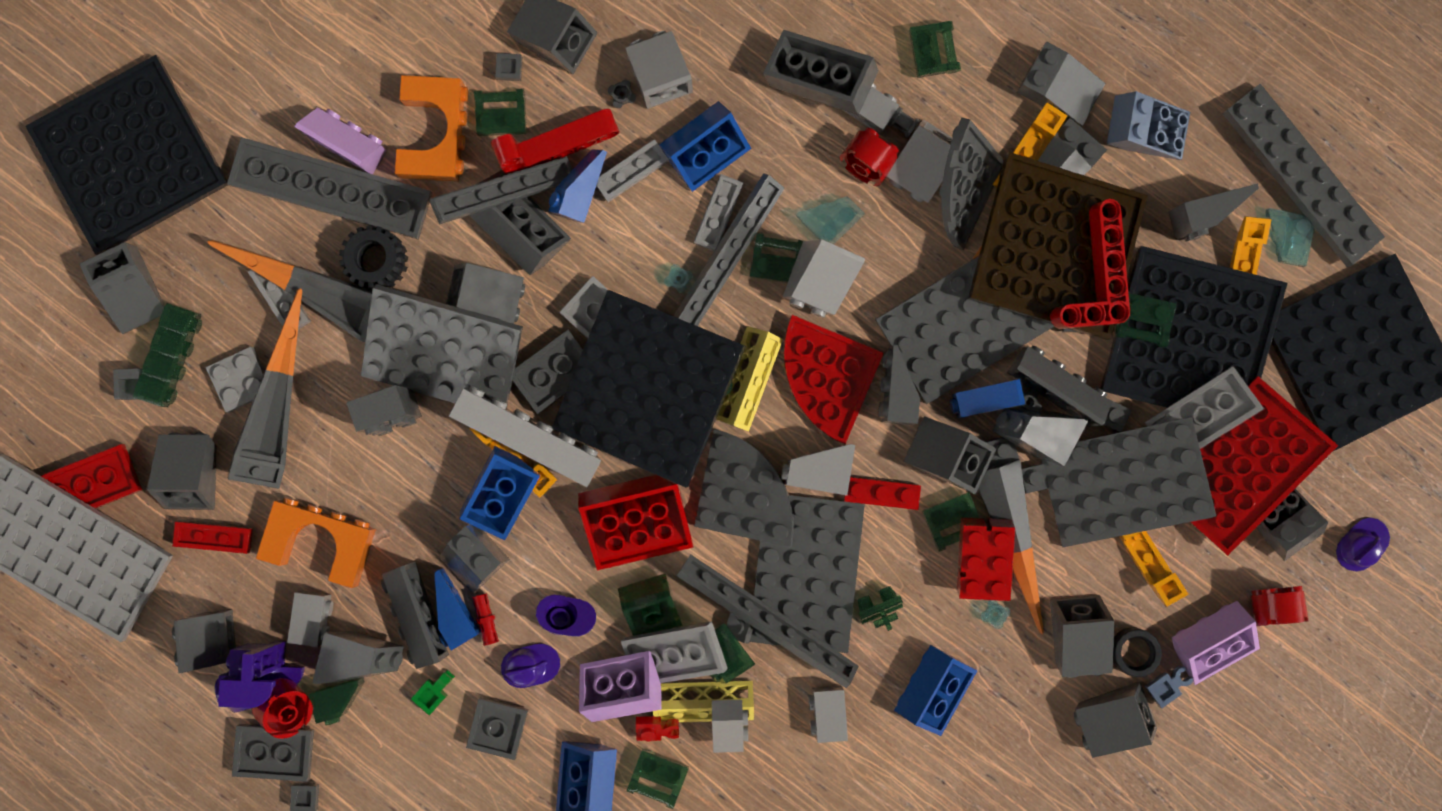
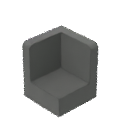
(125, 383)

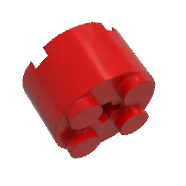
(869, 157)
(1279, 606)
(284, 710)

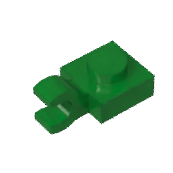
(432, 693)

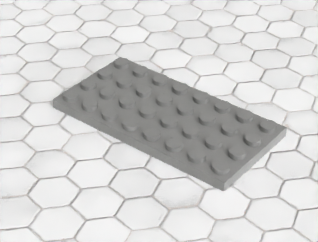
(74, 552)

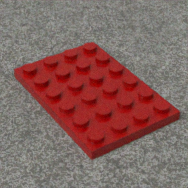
(1258, 466)

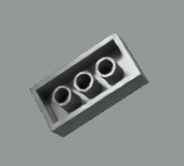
(821, 72)

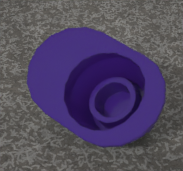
(1363, 544)
(565, 615)
(530, 665)

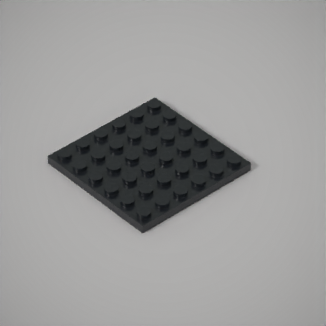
(127, 155)
(1218, 324)
(1361, 351)
(648, 388)

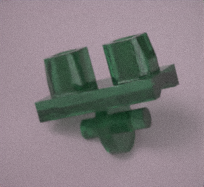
(869, 612)

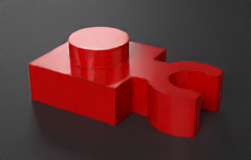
(652, 728)

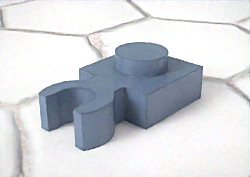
(1165, 688)

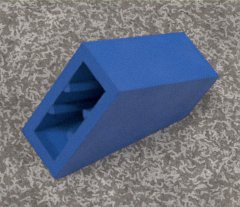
(987, 399)

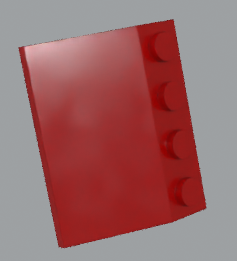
(634, 521)

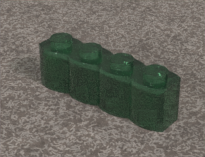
(167, 356)

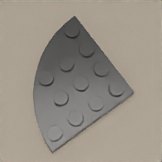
(967, 181)
(744, 493)

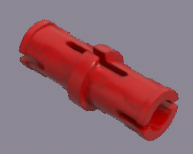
(485, 619)

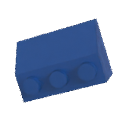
(705, 146)
(499, 493)
(935, 690)
(586, 777)

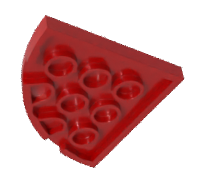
(828, 375)

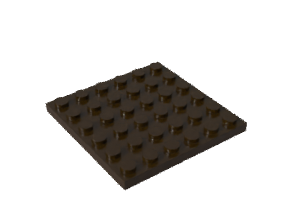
(1041, 242)

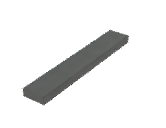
(500, 190)

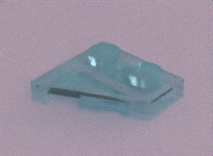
(831, 219)
(1291, 235)

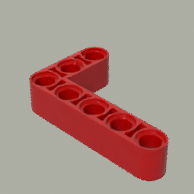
(554, 143)
(1103, 273)

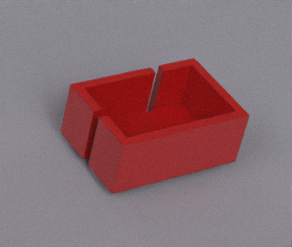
(985, 559)

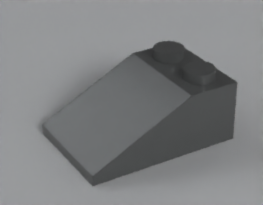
(1062, 82)
(1198, 216)

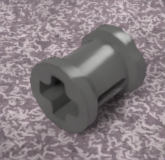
(903, 122)

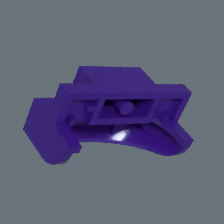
(251, 675)

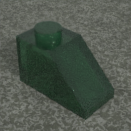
(334, 701)

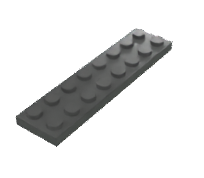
(1303, 175)
(329, 188)

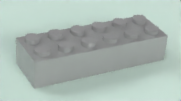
(525, 436)

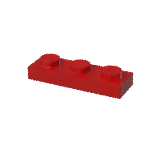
(883, 493)
(212, 537)

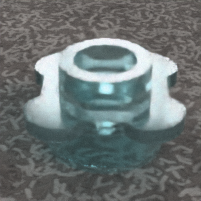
(680, 285)
(1003, 613)

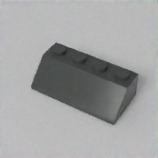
(523, 231)
(1060, 386)
(414, 615)

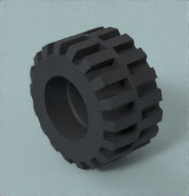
(359, 244)

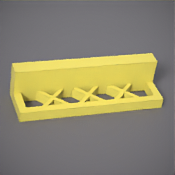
(752, 379)
(698, 709)

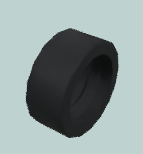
(1154, 656)

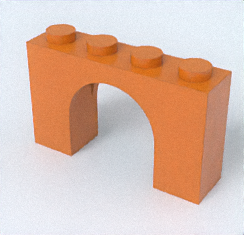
(442, 161)
(351, 538)

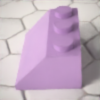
(342, 139)
(1216, 642)
(619, 687)

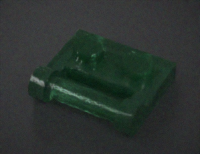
(926, 49)
(500, 121)
(772, 266)
(1151, 312)
(947, 515)
(660, 771)

